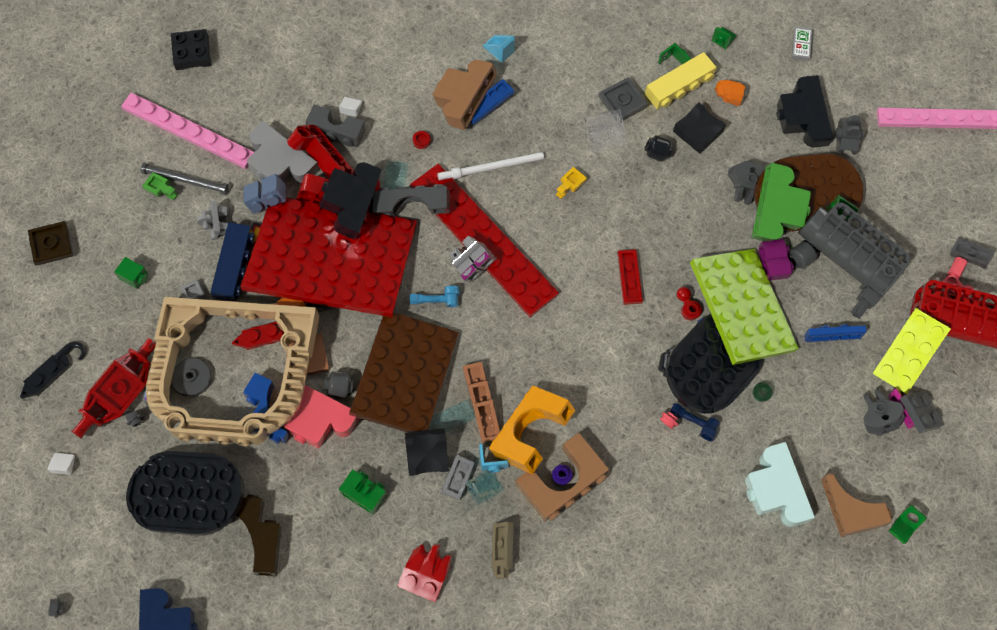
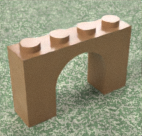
(550, 502)

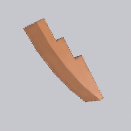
(481, 401)

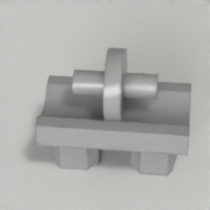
(214, 214)

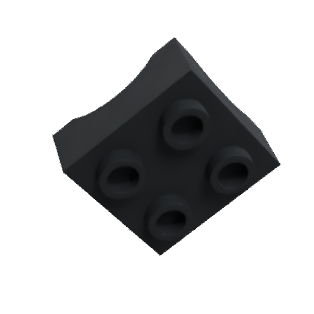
(190, 49)
(699, 128)
(426, 451)

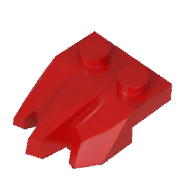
(425, 572)

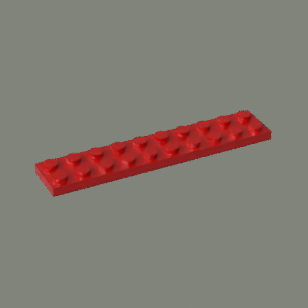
(511, 267)

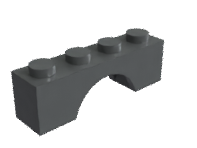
(390, 201)

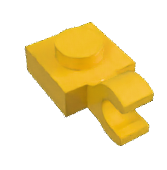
(571, 181)

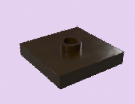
(50, 243)

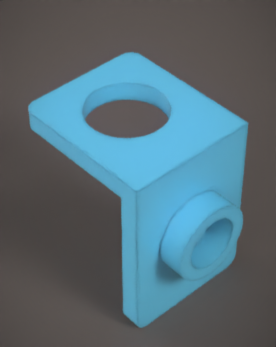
(493, 467)

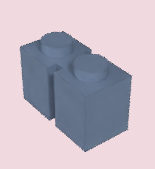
(272, 193)

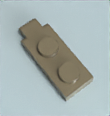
(502, 549)

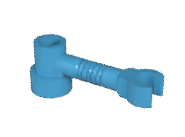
(450, 297)

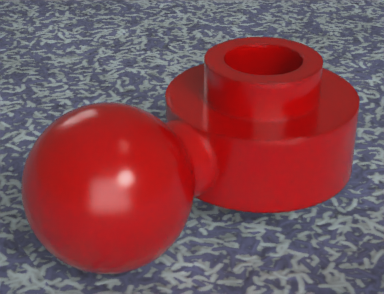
(684, 295)

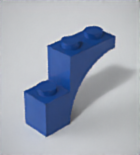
(259, 392)

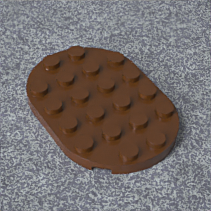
(824, 177)

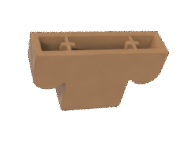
(463, 92)

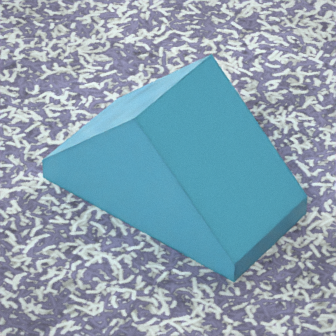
(501, 46)

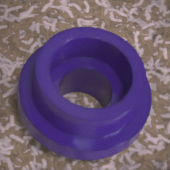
(561, 480)

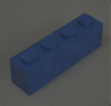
(232, 262)

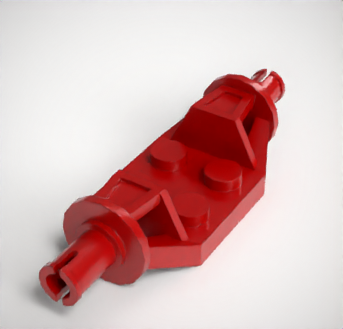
(115, 388)

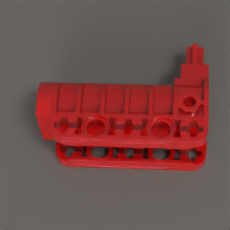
(960, 313)

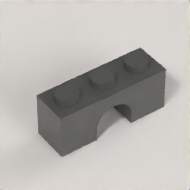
(348, 132)

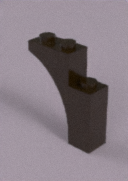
(264, 535)

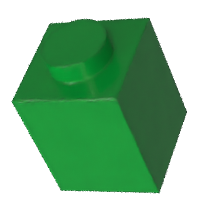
(131, 273)

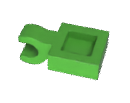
(157, 185)

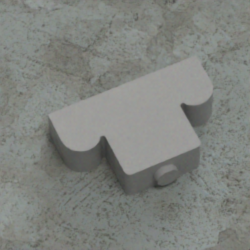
(276, 157)

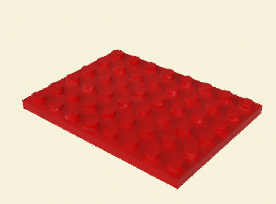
(310, 262)

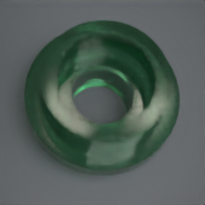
(766, 388)

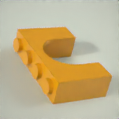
(534, 406)

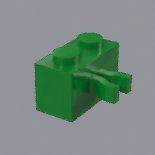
(363, 491)

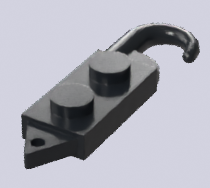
(50, 370)

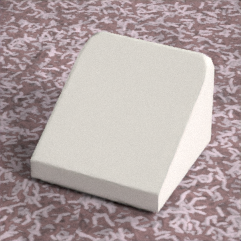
(350, 106)
(61, 463)

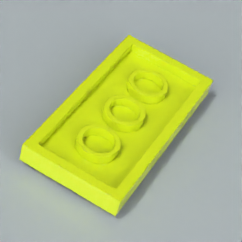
(911, 350)

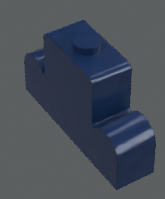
(157, 614)

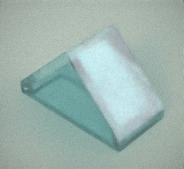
(483, 488)

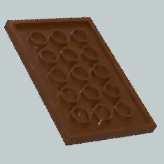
(404, 373)

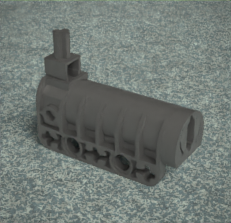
(856, 252)

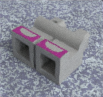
(473, 259)

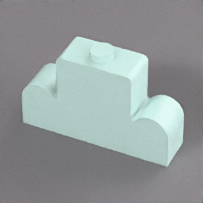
(779, 487)

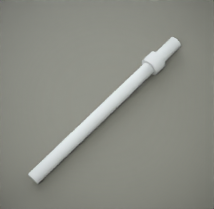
(456, 173)

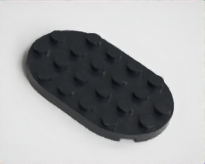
(702, 371)
(185, 493)

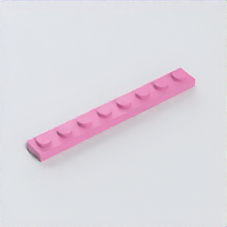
(937, 118)
(187, 130)

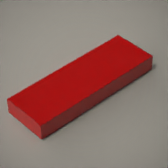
(629, 277)

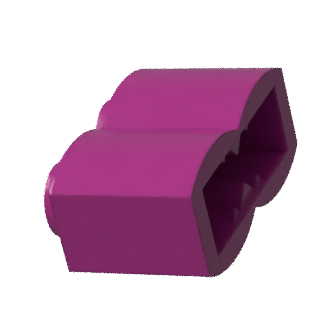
(775, 259)

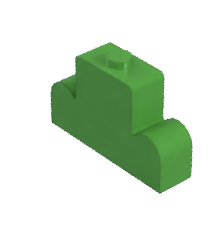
(779, 204)

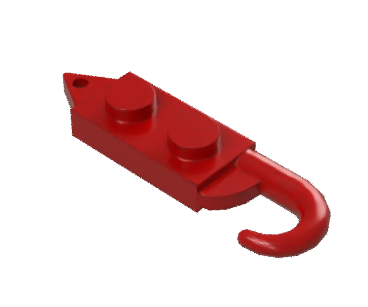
(259, 336)

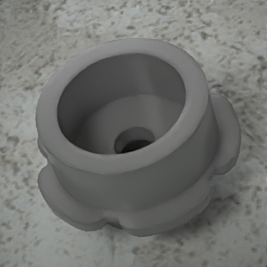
(135, 418)
(55, 607)

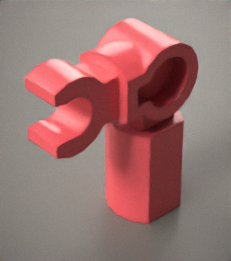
(955, 273)

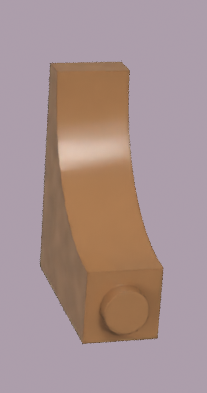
(852, 514)

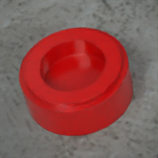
(421, 139)

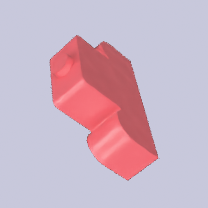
(317, 417)

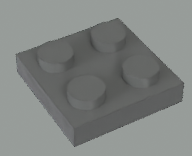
(624, 97)
(922, 411)

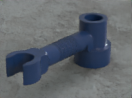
(709, 427)

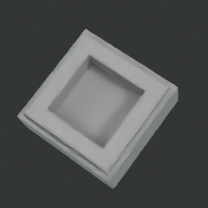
(193, 290)

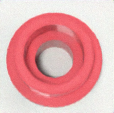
(669, 420)

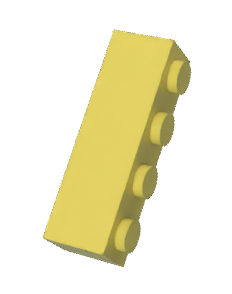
(680, 80)

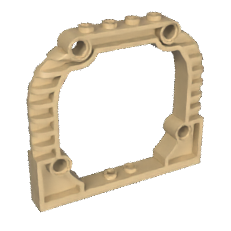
(185, 314)

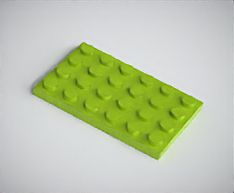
(743, 306)

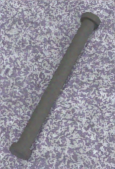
(145, 168)

